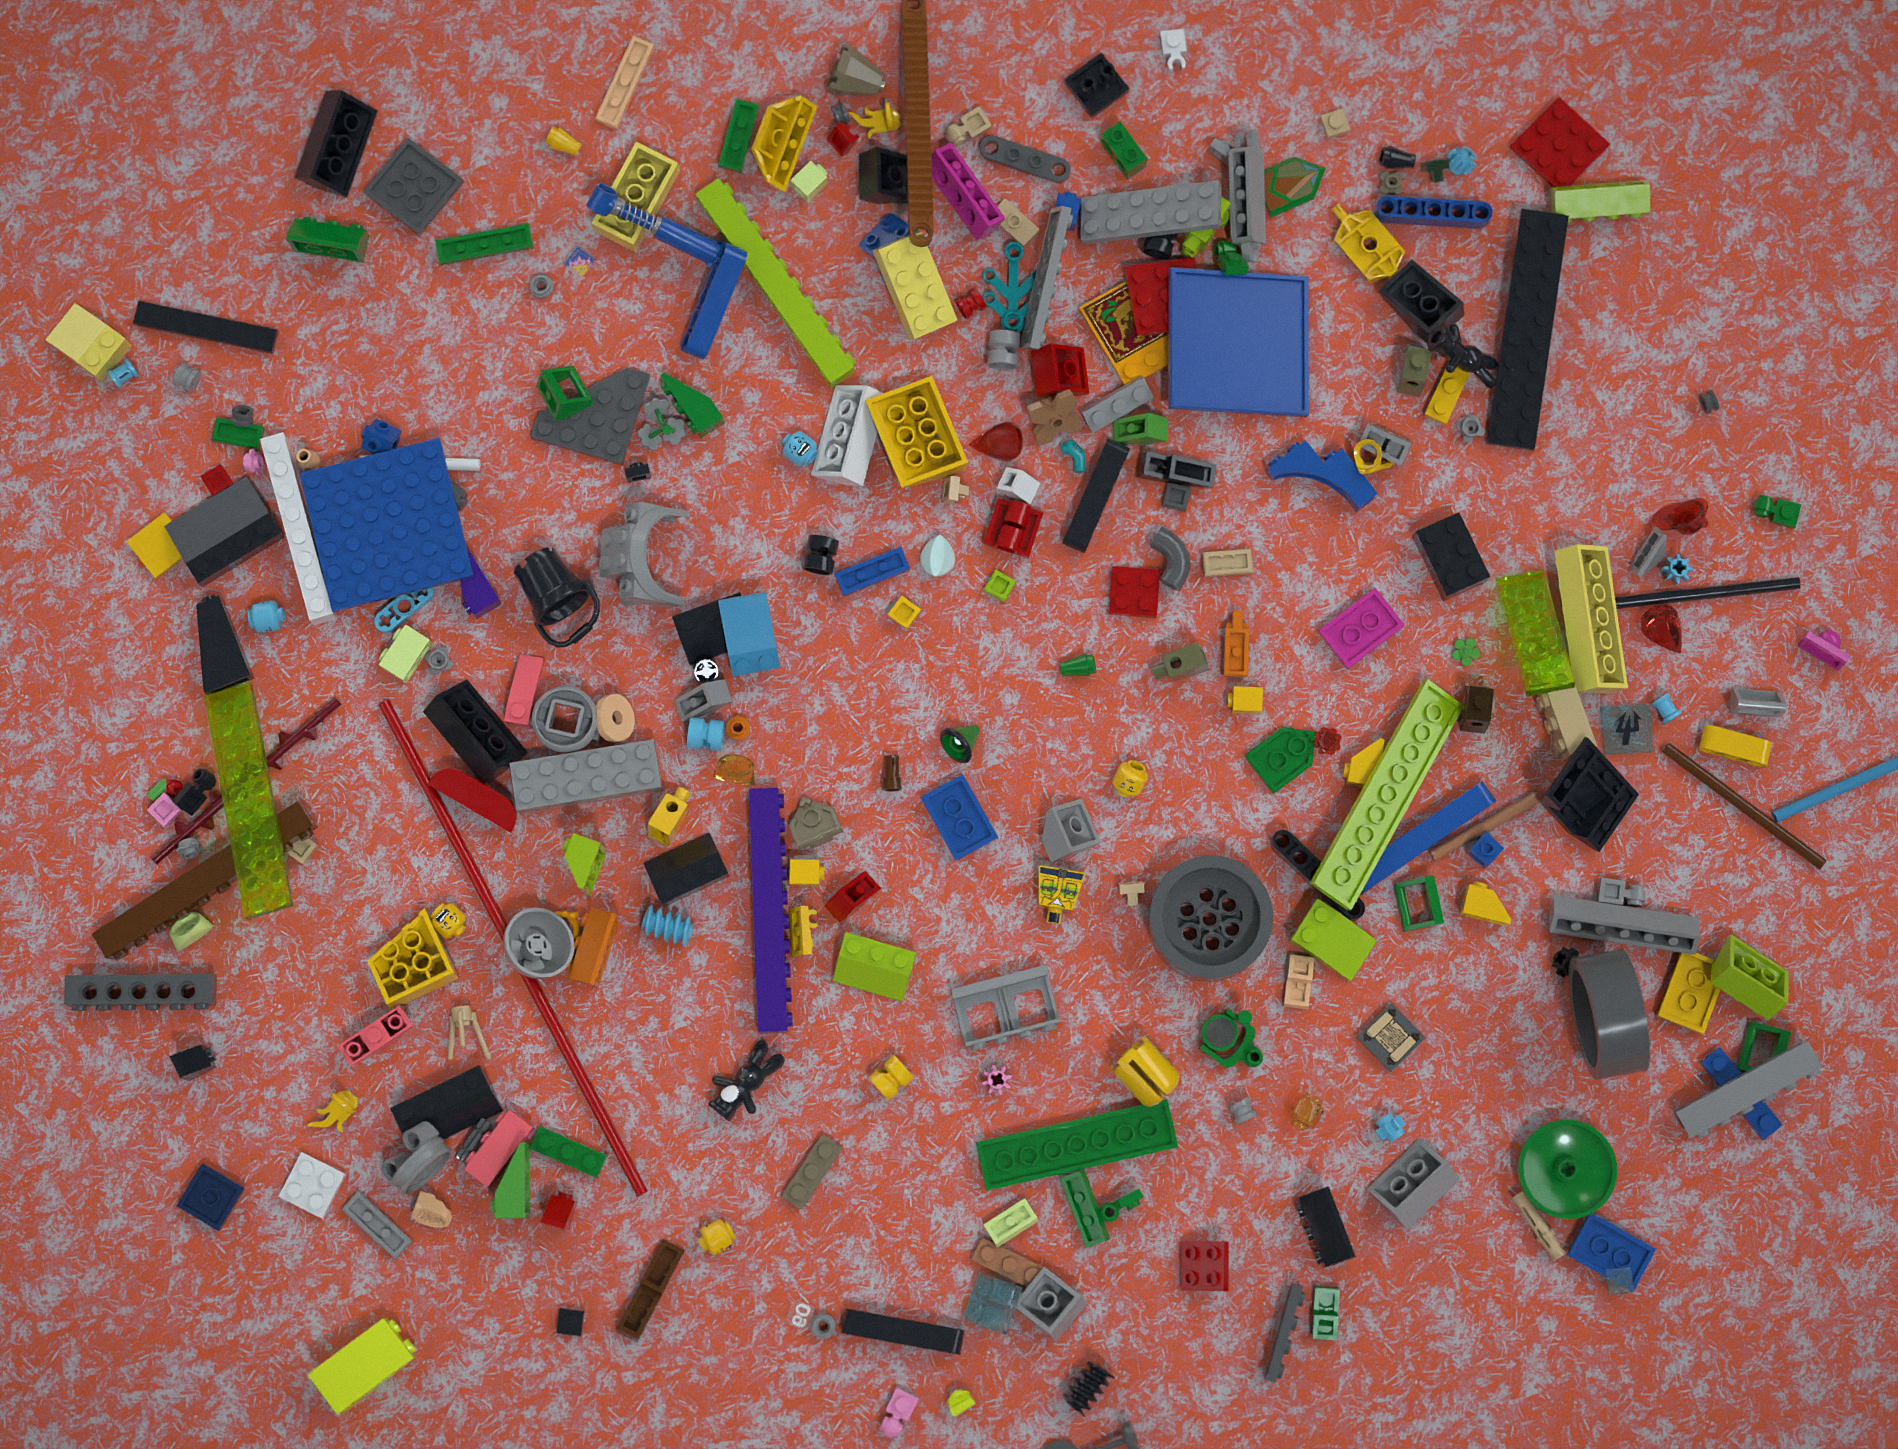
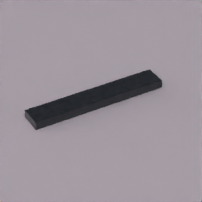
(205, 327)

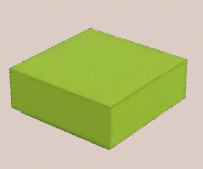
(999, 586)

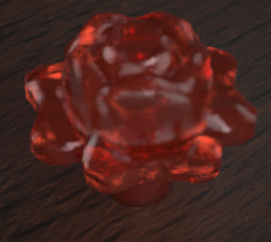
(1327, 741)

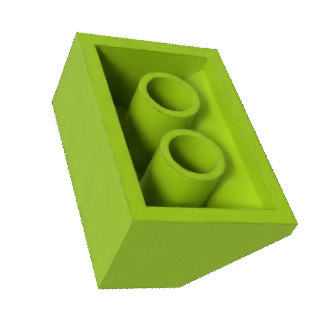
(585, 861)
(874, 966)
(1750, 978)

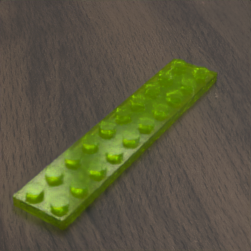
(248, 801)

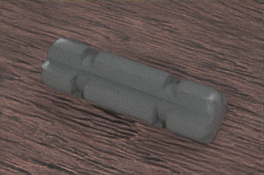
(473, 1140)

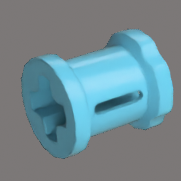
(123, 373)
(1666, 708)

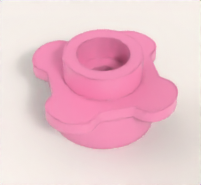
(253, 462)

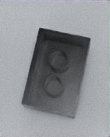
(1451, 556)

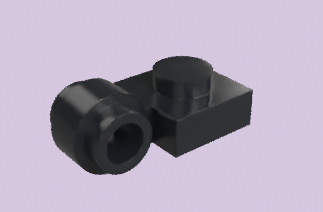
(192, 797)

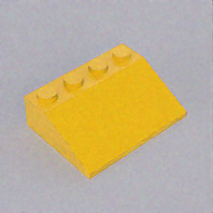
(917, 433)

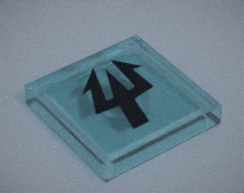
(1626, 729)

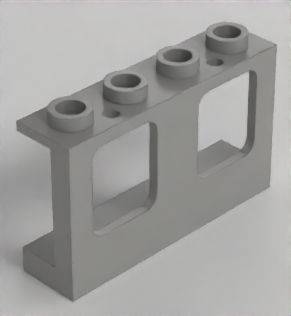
(1002, 993)

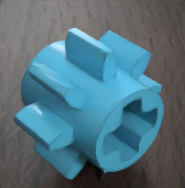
(1461, 160)
(1681, 565)
(1390, 1127)

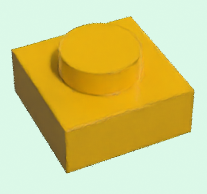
(904, 612)

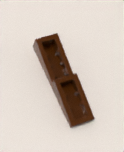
(650, 1291)

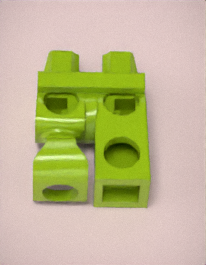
(1198, 240)

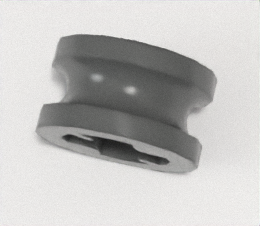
(840, 114)
(1709, 402)
(242, 415)

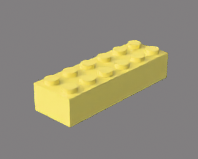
(1591, 619)

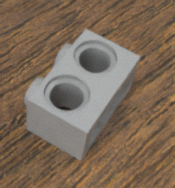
(1393, 447)

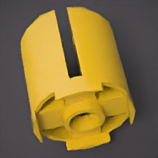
(1146, 1073)

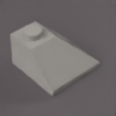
(1068, 830)

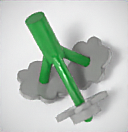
(672, 431)

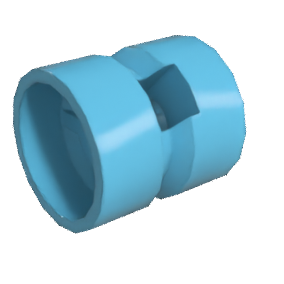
(705, 734)

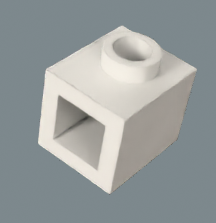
(1023, 486)

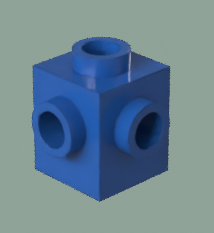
(380, 437)

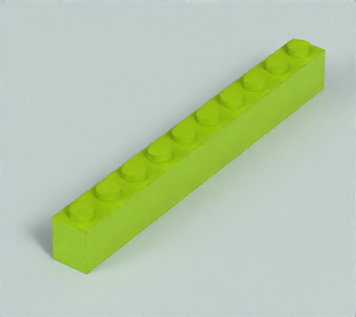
(776, 284)

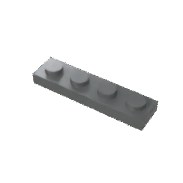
(1287, 1323)

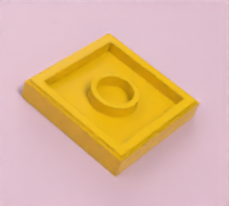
(156, 547)

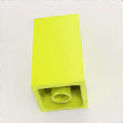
(363, 1365)

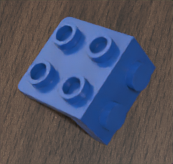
(887, 231)

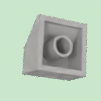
(1050, 1304)

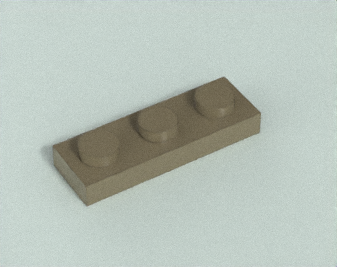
(812, 1172)

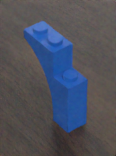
(1336, 472)

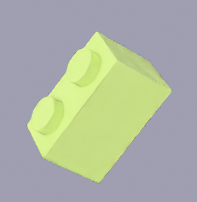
(405, 653)

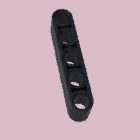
(1096, 495)
(1304, 870)
(902, 1331)

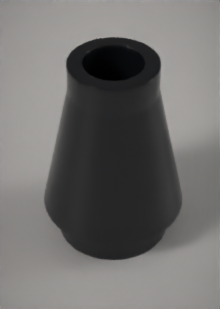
(1395, 158)

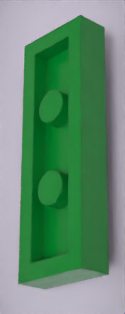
(738, 136)
(568, 1152)
(1085, 1208)

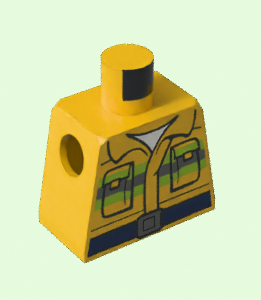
(1058, 891)

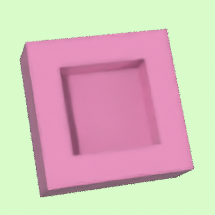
(164, 810)

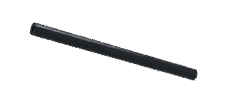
(1707, 592)

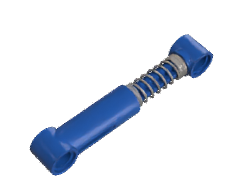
(605, 201)

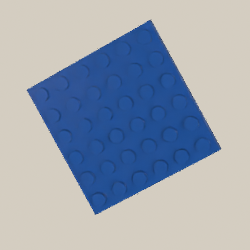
(386, 525)

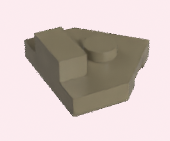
(814, 824)

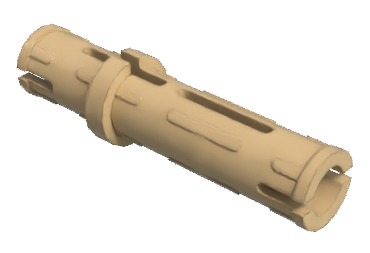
(1539, 1226)

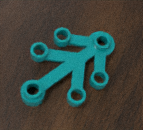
(1011, 293)

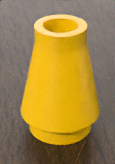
(562, 141)

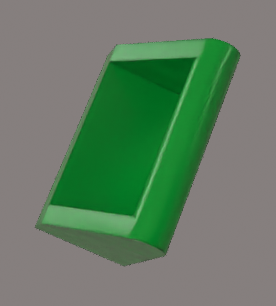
(555, 398)
(1432, 901)
(1779, 1045)

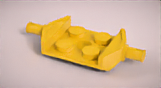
(1357, 228)

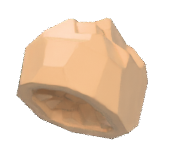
(431, 1211)

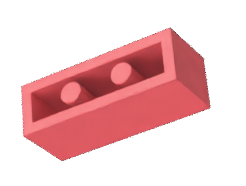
(498, 1148)

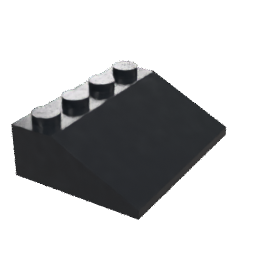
(224, 532)

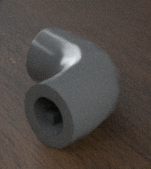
(1176, 557)

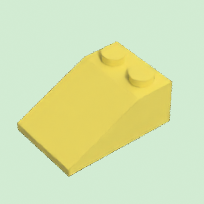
(88, 342)

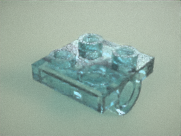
(992, 1303)

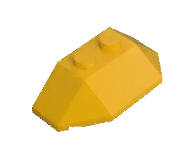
(782, 139)

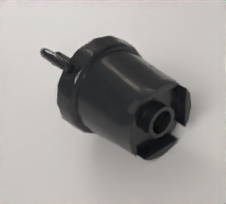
(555, 593)

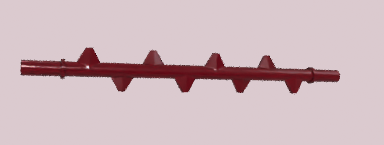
(274, 760)

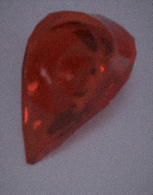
(1000, 442)
(1663, 627)

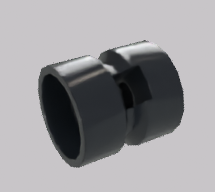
(1159, 246)
(820, 563)

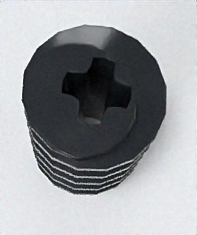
(1087, 1387)

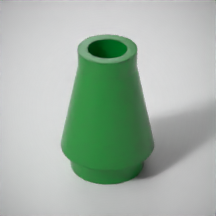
(1079, 666)

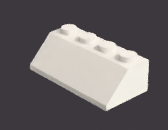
(847, 437)

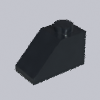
(193, 1062)

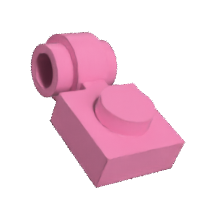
(900, 1406)

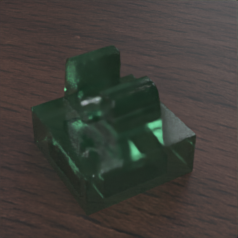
(1435, 169)

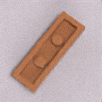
(1006, 1262)

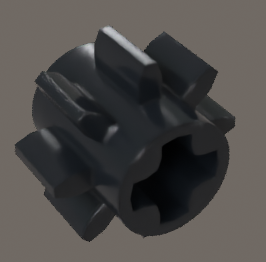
(1562, 959)

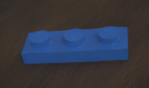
(872, 571)

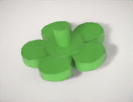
(1465, 651)

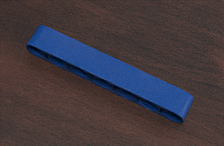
(1430, 832)

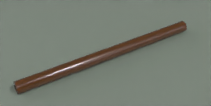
(1744, 806)

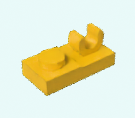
(800, 931)

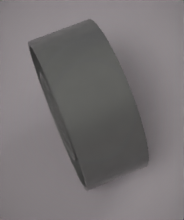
(1226, 881)
(1609, 1014)

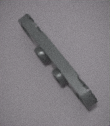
(1025, 159)

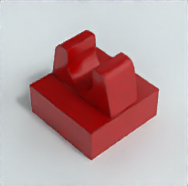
(842, 139)

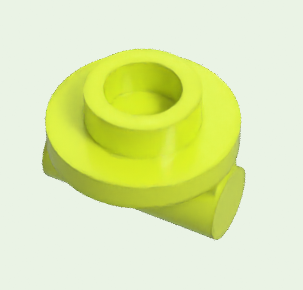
(960, 1401)

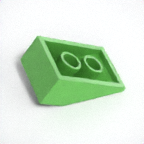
(514, 1191)

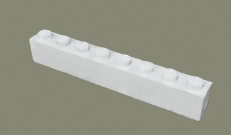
(297, 527)

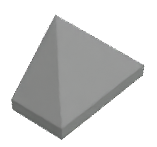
(1651, 552)

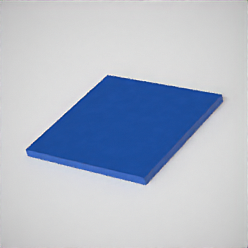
(1238, 342)

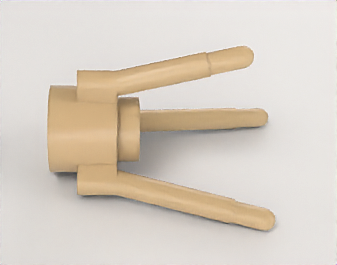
(461, 1019)

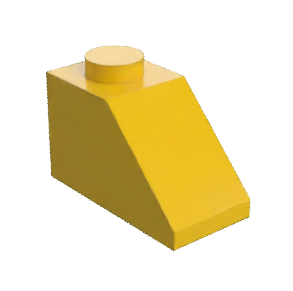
(1362, 764)
(1484, 905)

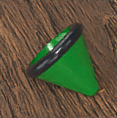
(959, 742)

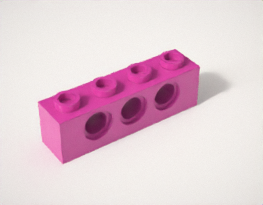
(965, 192)

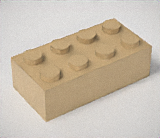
(1565, 720)

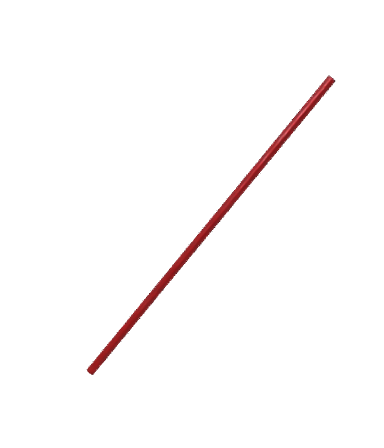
(500, 925)

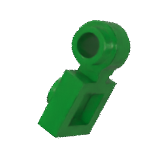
(1229, 260)
(1783, 512)
(1129, 1201)

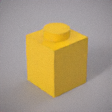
(1245, 700)
(806, 873)

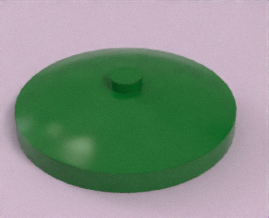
(1567, 1169)

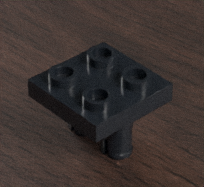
(1096, 85)

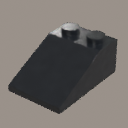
(1421, 300)

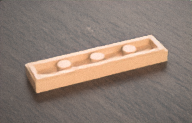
(625, 82)

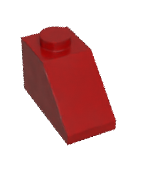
(852, 897)
(559, 1211)

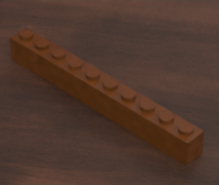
(190, 890)

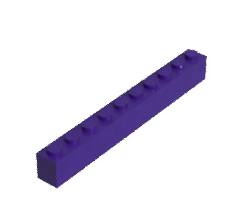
(769, 911)

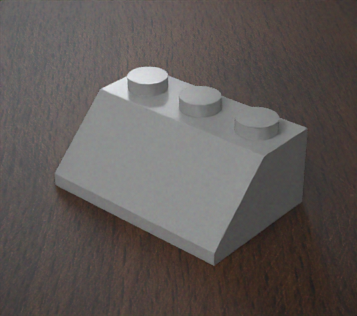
(1413, 1184)

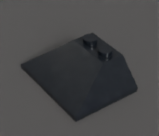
(1589, 796)

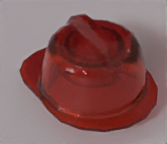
(1684, 517)

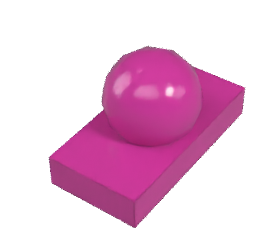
(1825, 648)

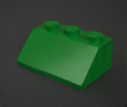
(328, 239)

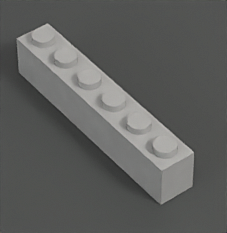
(1624, 924)
(1749, 1088)

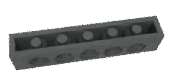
(77, 986)

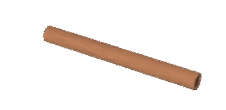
(1484, 826)

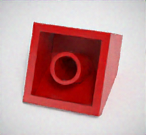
(1059, 369)

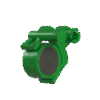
(1221, 1033)

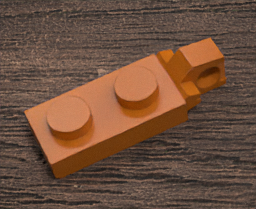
(1236, 647)

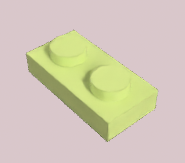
(1011, 1222)

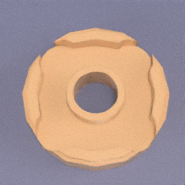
(624, 716)

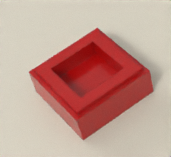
(216, 480)

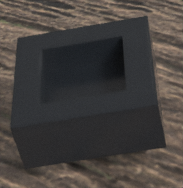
(637, 472)
(570, 1322)

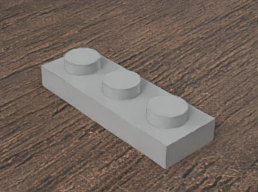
(1116, 404)

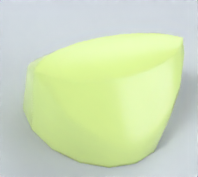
(189, 930)

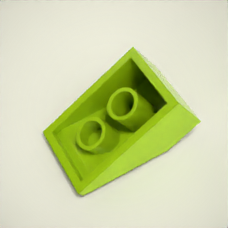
(1333, 940)

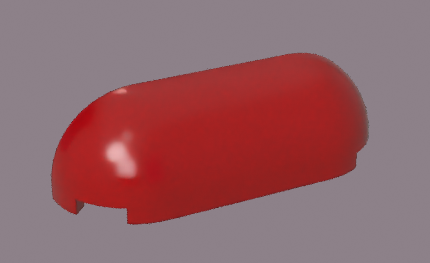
(476, 797)

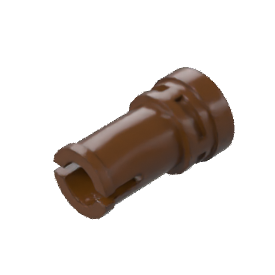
(891, 781)

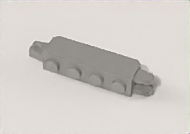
(1247, 195)

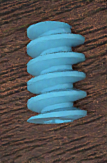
(667, 925)

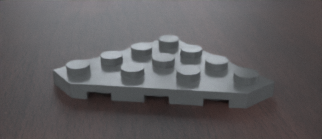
(604, 426)

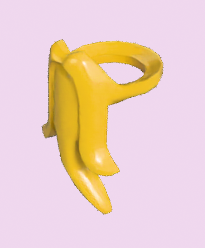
(882, 120)
(1369, 468)
(340, 1109)

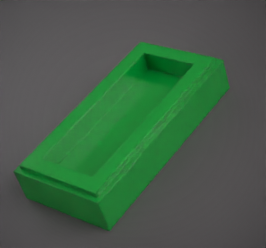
(230, 434)

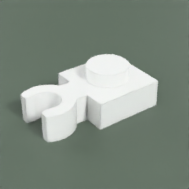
(1173, 45)

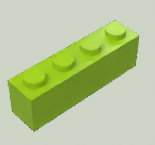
(1601, 200)

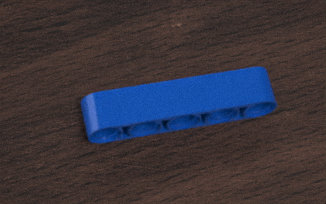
(1443, 206)
(713, 300)

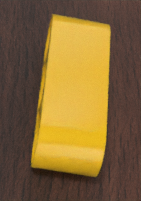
(1735, 746)

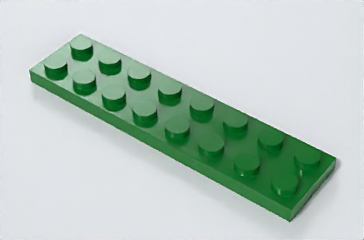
(1076, 1145)

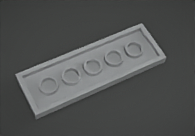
(1151, 212)
(1043, 285)

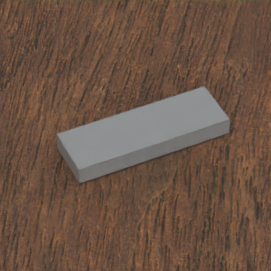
(377, 1225)

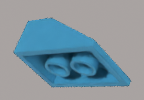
(749, 633)

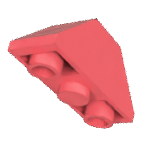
(376, 1036)

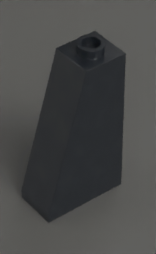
(220, 649)

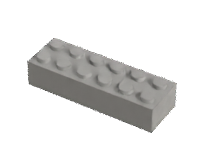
(586, 776)

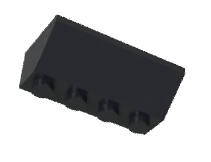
(336, 143)
(474, 731)
(451, 1104)

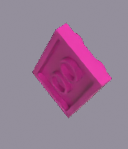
(1361, 628)

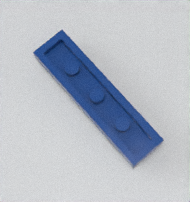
(1723, 1070)

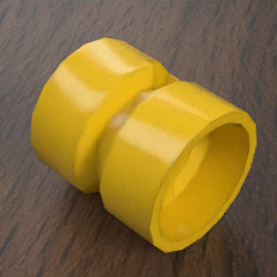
(891, 1078)

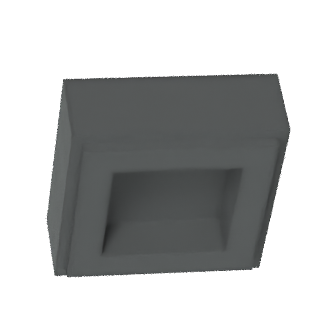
(1176, 497)

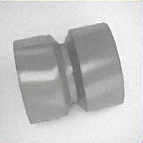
(1004, 347)

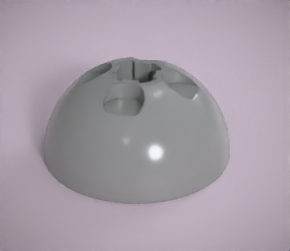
(548, 939)

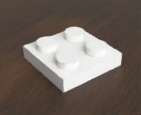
(312, 1185)

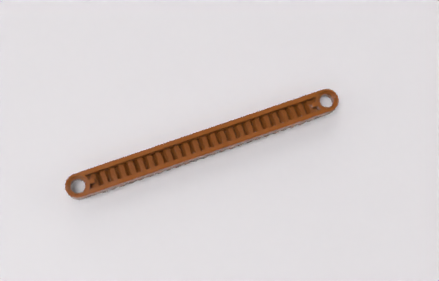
(917, 122)

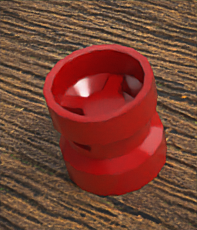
(973, 301)

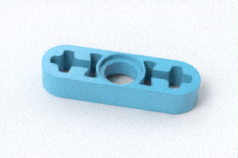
(423, 600)

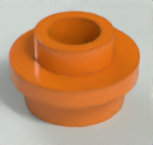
(738, 736)

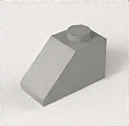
(703, 700)

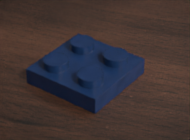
(211, 1197)

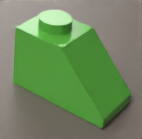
(1141, 429)

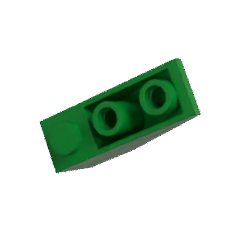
(697, 407)

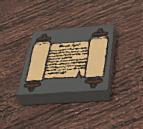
(1390, 1037)

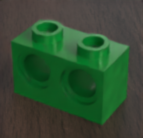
(1123, 150)

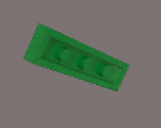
(484, 244)

